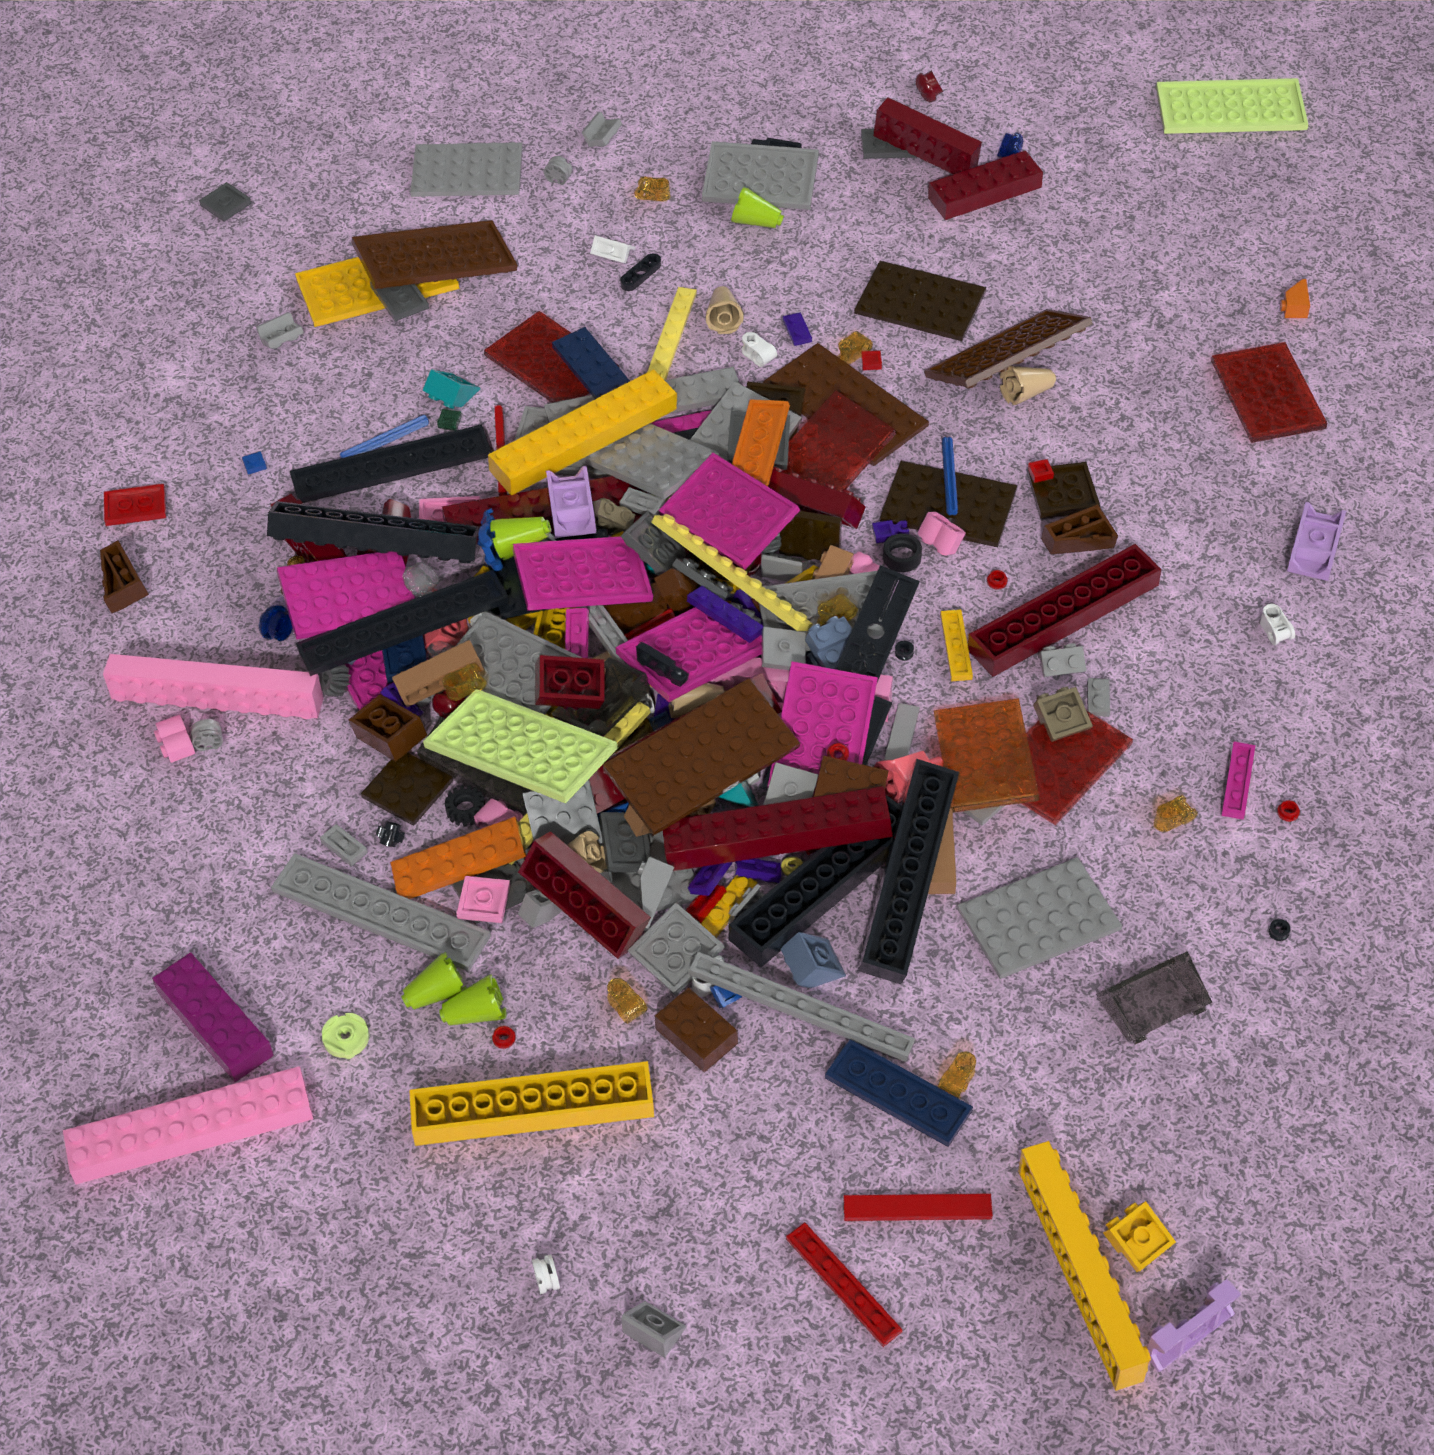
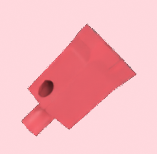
(899, 772)

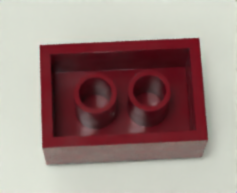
(569, 682)

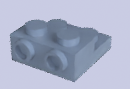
(829, 641)

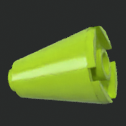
(756, 211)
(517, 531)
(434, 984)
(475, 1004)

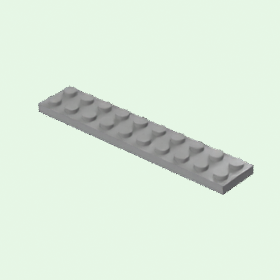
(691, 390)
(381, 911)

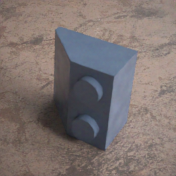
(811, 960)

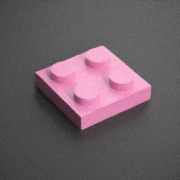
(483, 899)

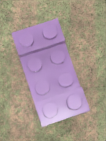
(571, 504)
(1316, 543)
(1170, 1343)

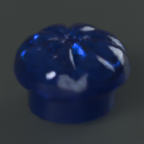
(1010, 145)
(275, 623)

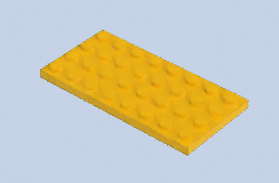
(345, 292)

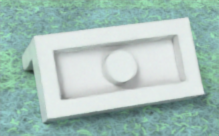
(611, 249)

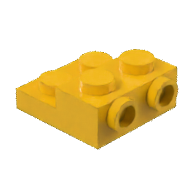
(1139, 1235)

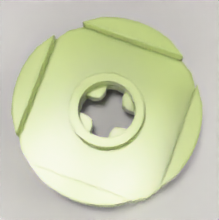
(347, 1047)

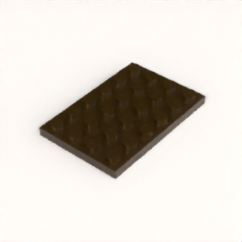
(920, 300)
(980, 501)

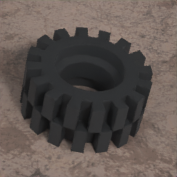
(460, 796)

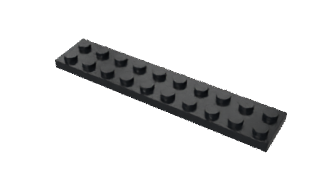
(390, 463)
(402, 622)

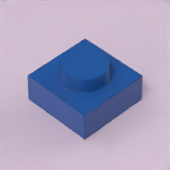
(254, 462)
(723, 997)

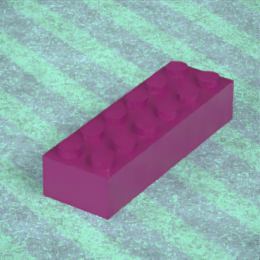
(213, 1017)

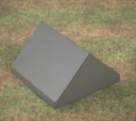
(782, 567)
(652, 1328)

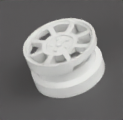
(542, 1273)

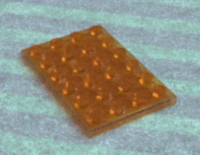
(989, 752)

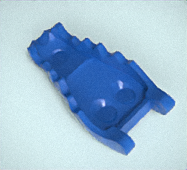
(486, 542)

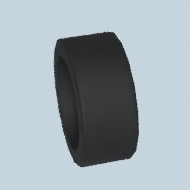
(902, 564)

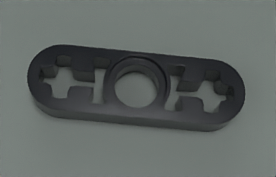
(642, 265)

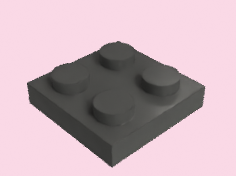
(225, 201)

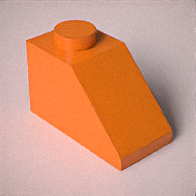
(1296, 301)

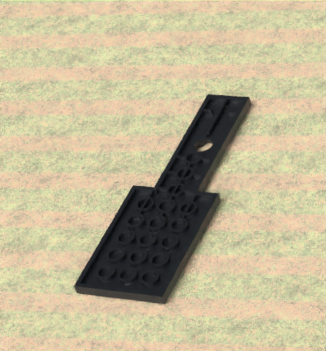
(869, 655)

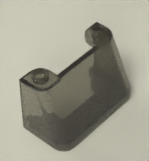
(622, 691)
(1155, 997)

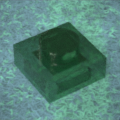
(449, 419)

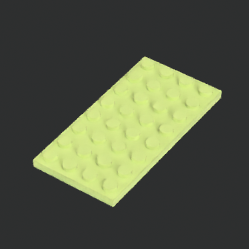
(1231, 106)
(521, 745)

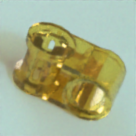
(654, 188)
(851, 347)
(837, 606)
(462, 682)
(1174, 814)
(625, 1000)
(958, 1076)

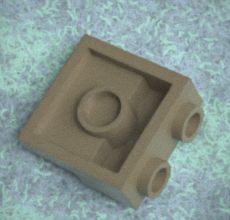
(612, 517)
(1062, 713)

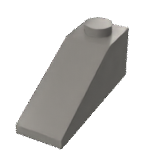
(652, 885)
(537, 909)

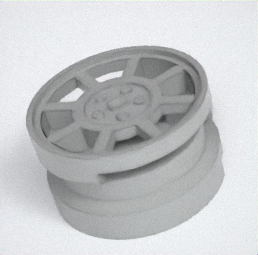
(557, 169)
(206, 733)

